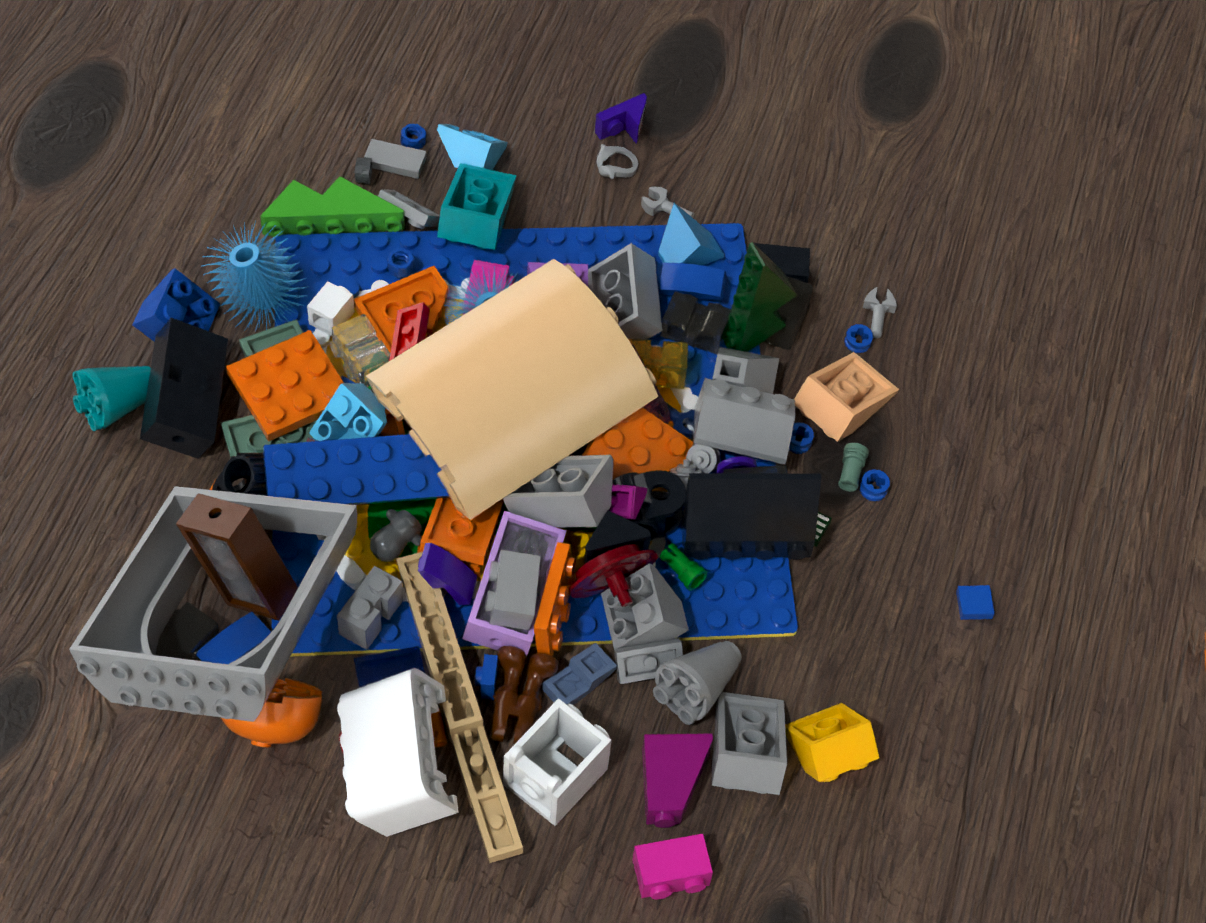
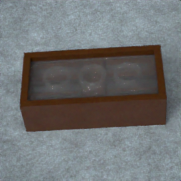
(237, 556)

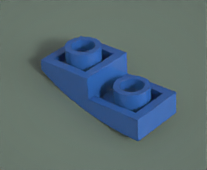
(692, 279)
(234, 640)

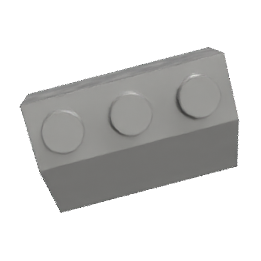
(630, 288)
(744, 420)
(568, 493)

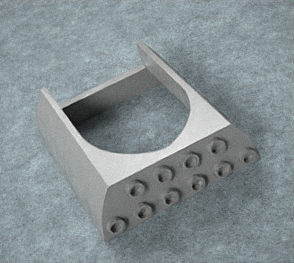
(123, 632)

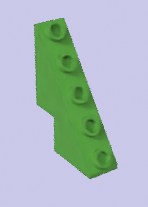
(339, 210)

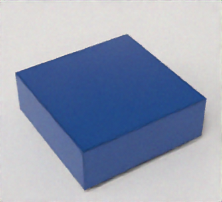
(975, 602)

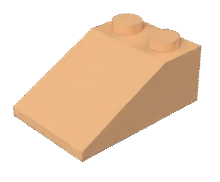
(844, 395)

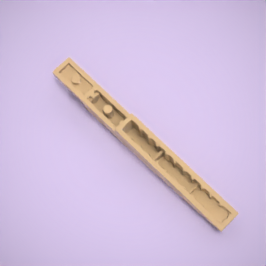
(461, 714)

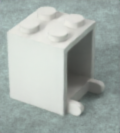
(545, 776)

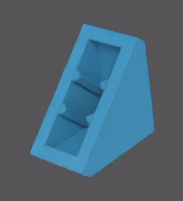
(687, 241)

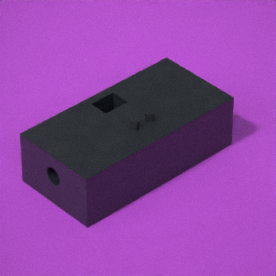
(184, 388)

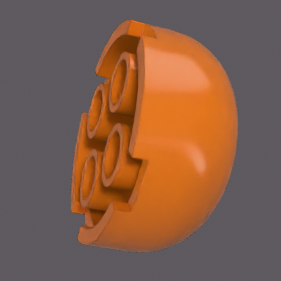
(285, 717)

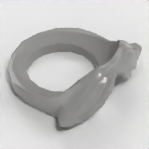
(614, 171)

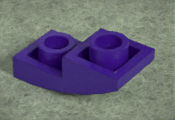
(448, 572)

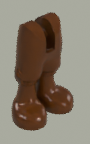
(528, 704)

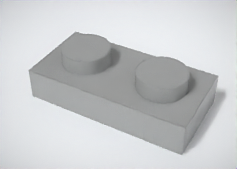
(418, 215)
(642, 660)

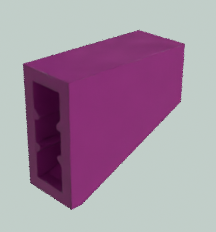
(671, 774)

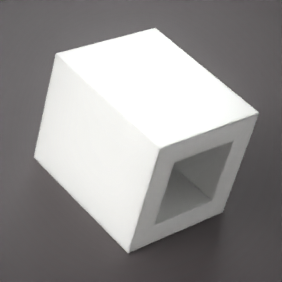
(330, 307)

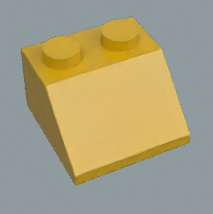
(832, 742)

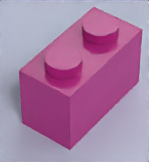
(672, 866)

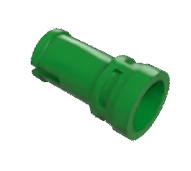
(688, 571)

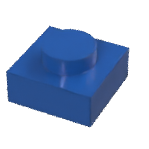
(486, 676)

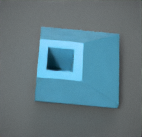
(350, 414)

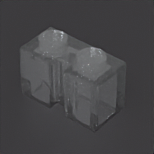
(358, 348)

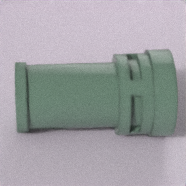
(853, 462)

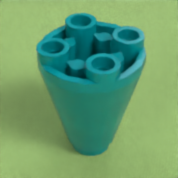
(109, 393)

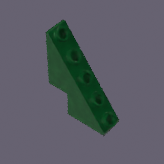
(755, 305)

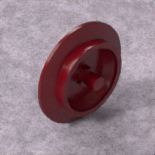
(610, 572)

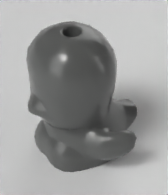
(393, 538)

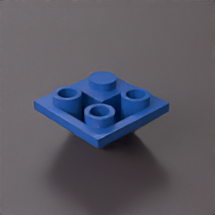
(177, 299)

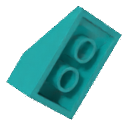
(476, 206)

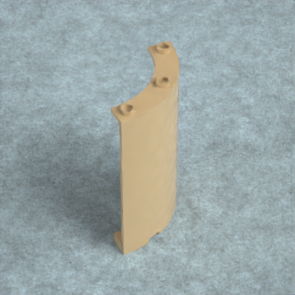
(515, 385)

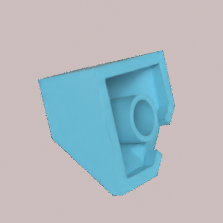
(471, 147)

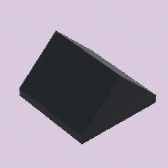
(614, 533)

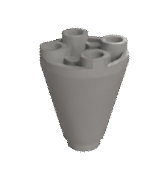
(696, 680)

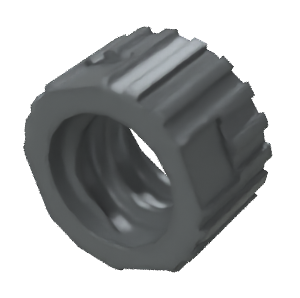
(363, 170)

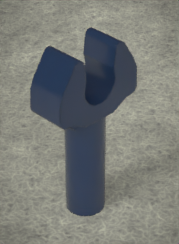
(681, 419)

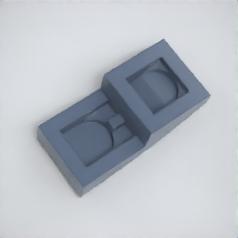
(581, 676)

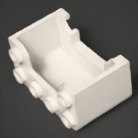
(392, 753)

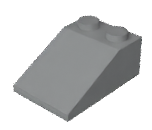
(749, 743)

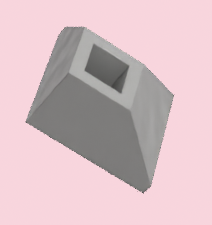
(746, 369)
(652, 616)

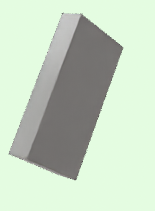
(396, 158)

